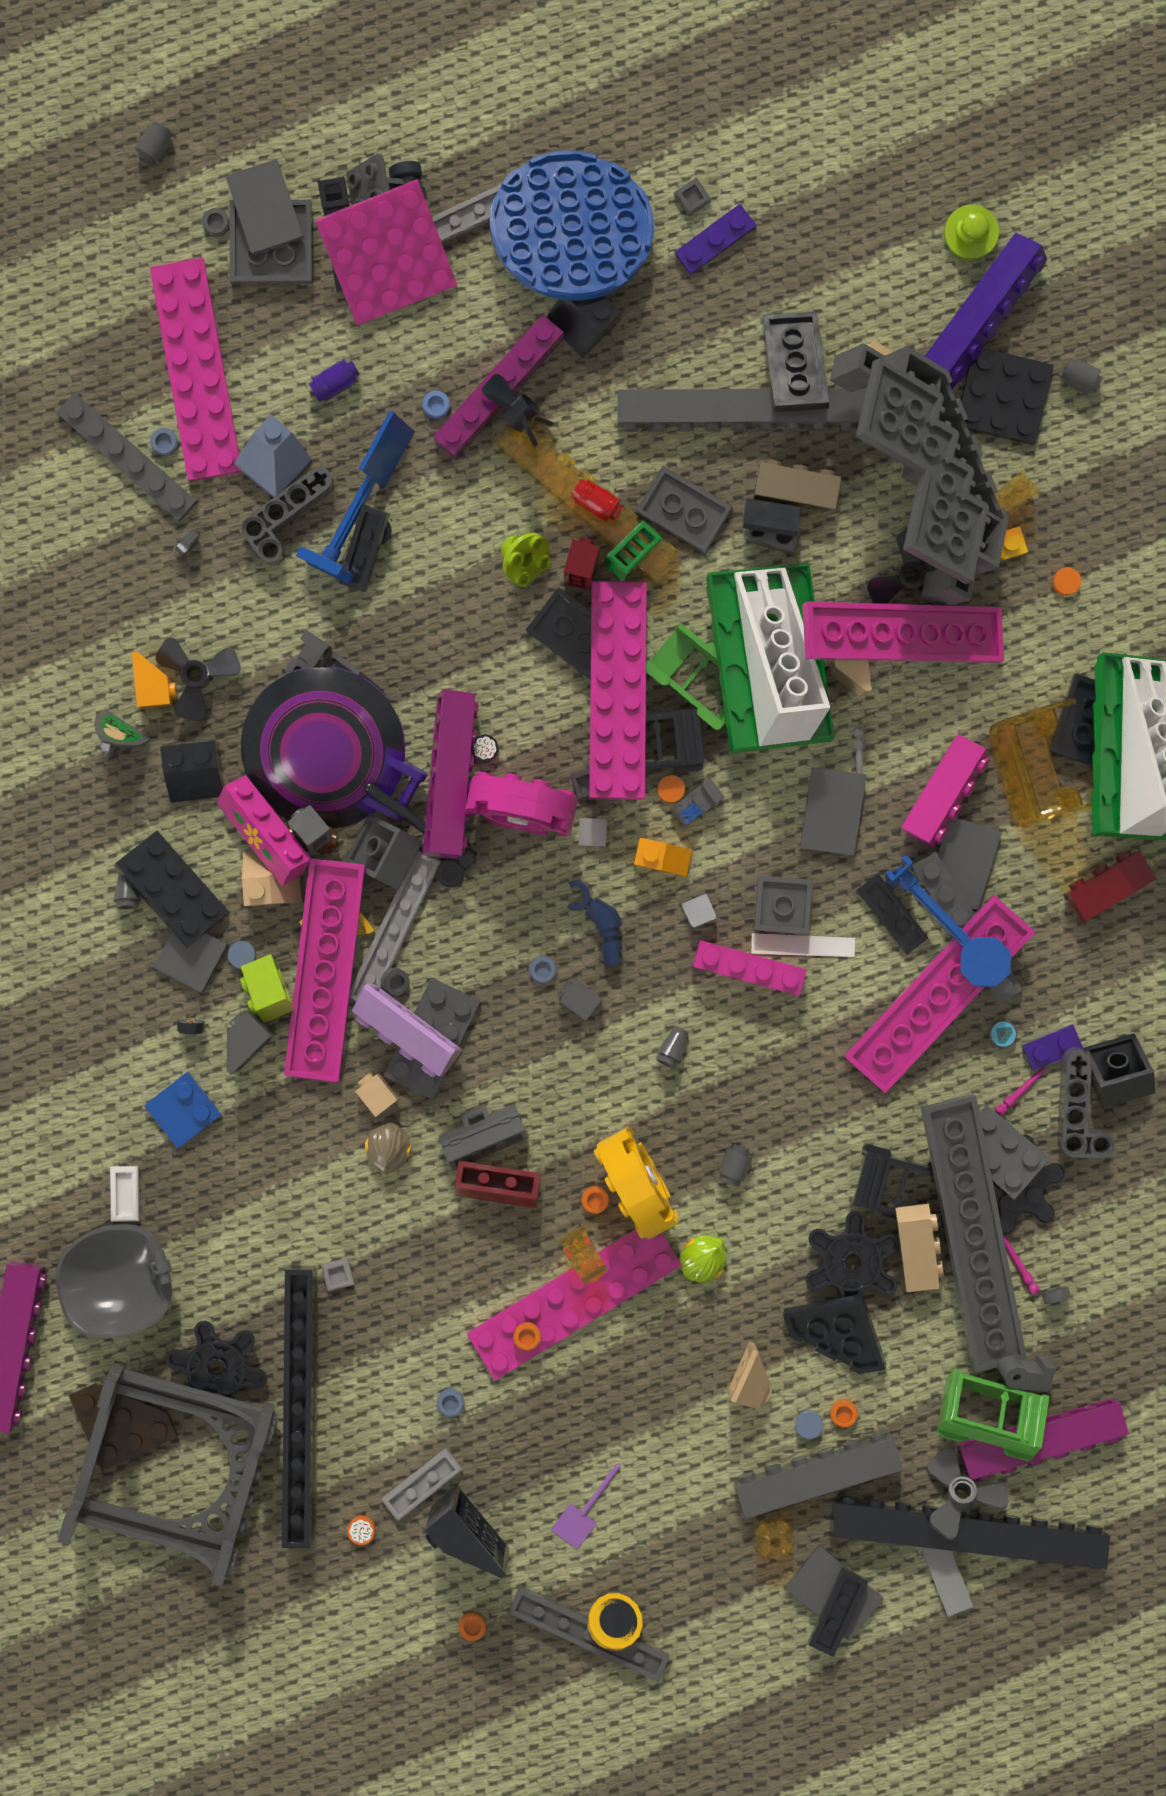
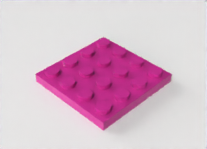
(386, 252)

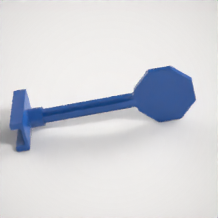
(983, 959)

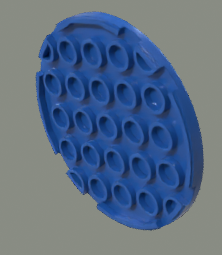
(571, 225)

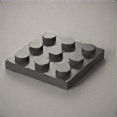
(277, 266)

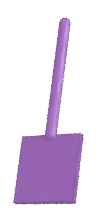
(575, 1524)

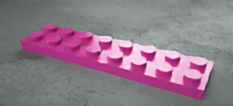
(195, 369)
(902, 632)
(618, 691)
(324, 969)
(931, 1000)
(569, 1305)

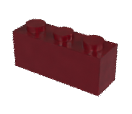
(581, 563)
(1109, 885)
(497, 1184)

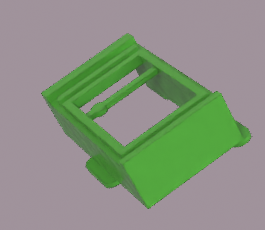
(671, 657)
(1030, 1421)

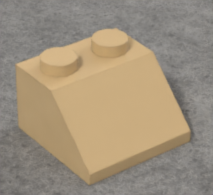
(852, 674)

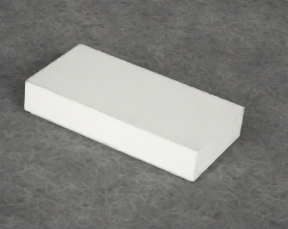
(124, 1193)

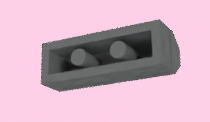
(484, 1137)

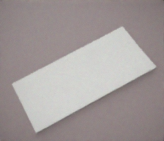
(802, 945)

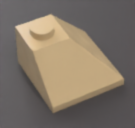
(262, 887)
(750, 1381)

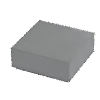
(592, 832)
(337, 1274)

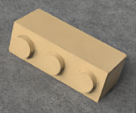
(919, 1247)

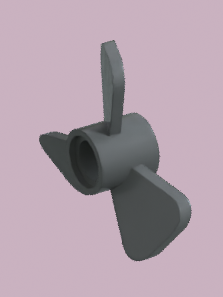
(947, 1517)

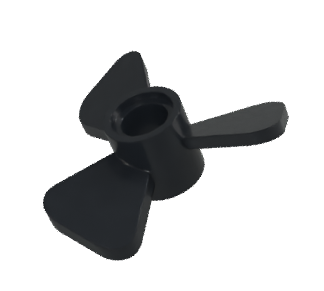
(518, 410)
(885, 588)
(191, 702)

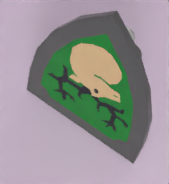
(116, 733)

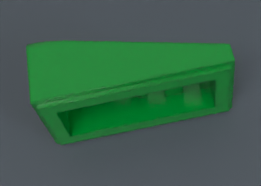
(619, 568)

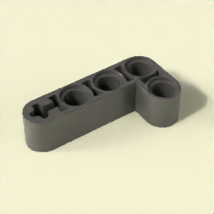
(291, 512)
(1079, 1101)

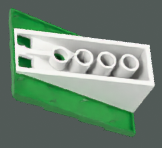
(765, 681)
(1129, 747)

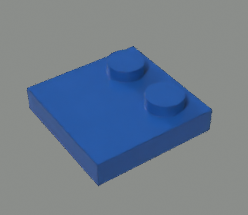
(183, 1109)

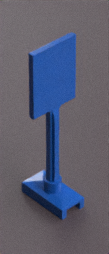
(378, 467)

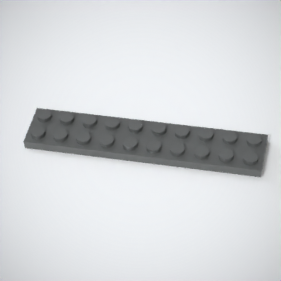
(973, 1231)

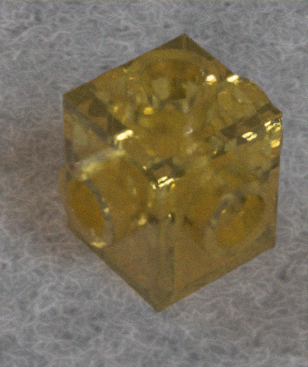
(773, 1528)

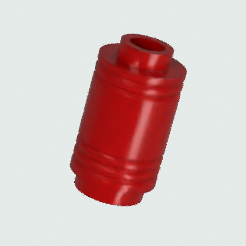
(596, 500)

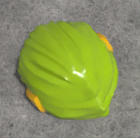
(703, 1258)

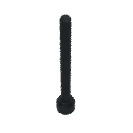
(463, 861)

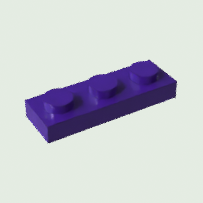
(715, 239)

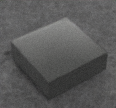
(692, 196)

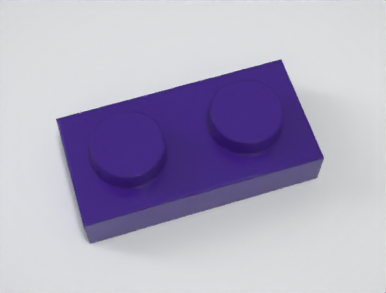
(1051, 1047)

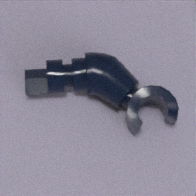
(605, 918)

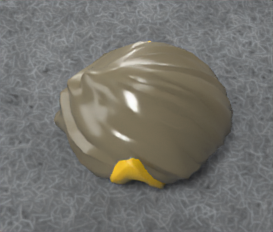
(388, 1147)

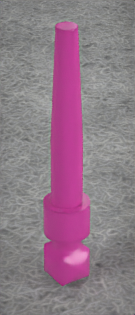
(1010, 1101)
(1026, 1276)

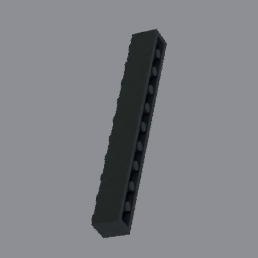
(298, 1406)
(975, 1534)

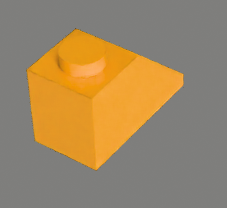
(151, 685)
(662, 857)

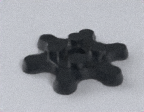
(1030, 1199)
(852, 1241)
(229, 1353)

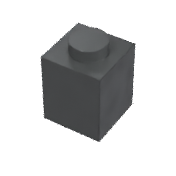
(310, 829)
(579, 998)

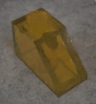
(583, 1255)

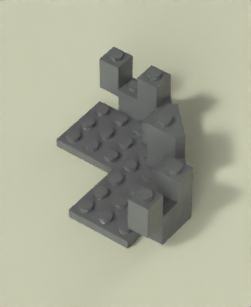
(921, 424)

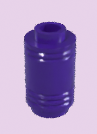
(334, 380)

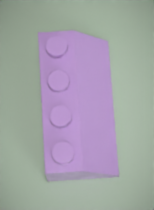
(406, 1030)

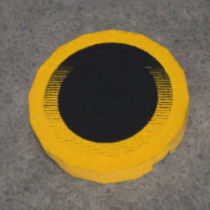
(614, 1621)

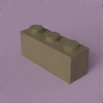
(797, 486)

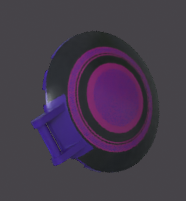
(320, 741)

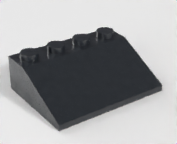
(465, 1533)

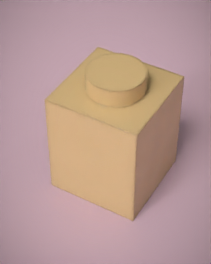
(376, 1093)

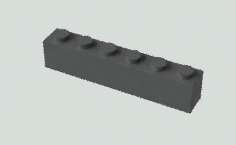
(818, 1475)

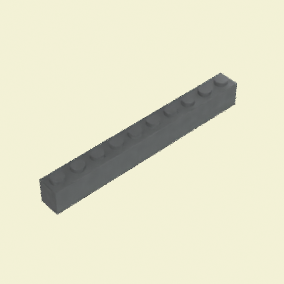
(730, 408)

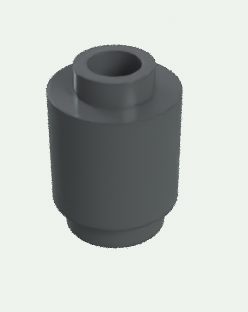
(153, 143)
(1081, 376)
(735, 1165)

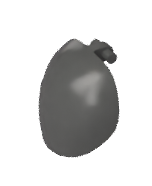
(114, 1281)

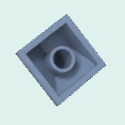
(273, 457)

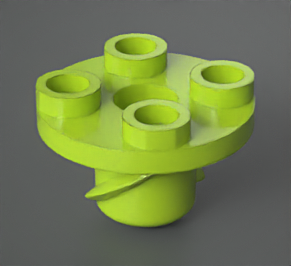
(971, 232)
(525, 557)

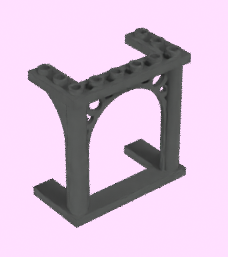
(210, 1547)

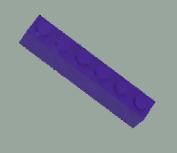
(987, 306)

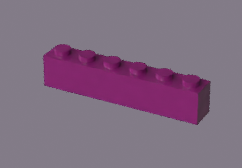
(516, 369)
(450, 774)
(17, 1316)
(1062, 1433)

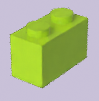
(266, 988)

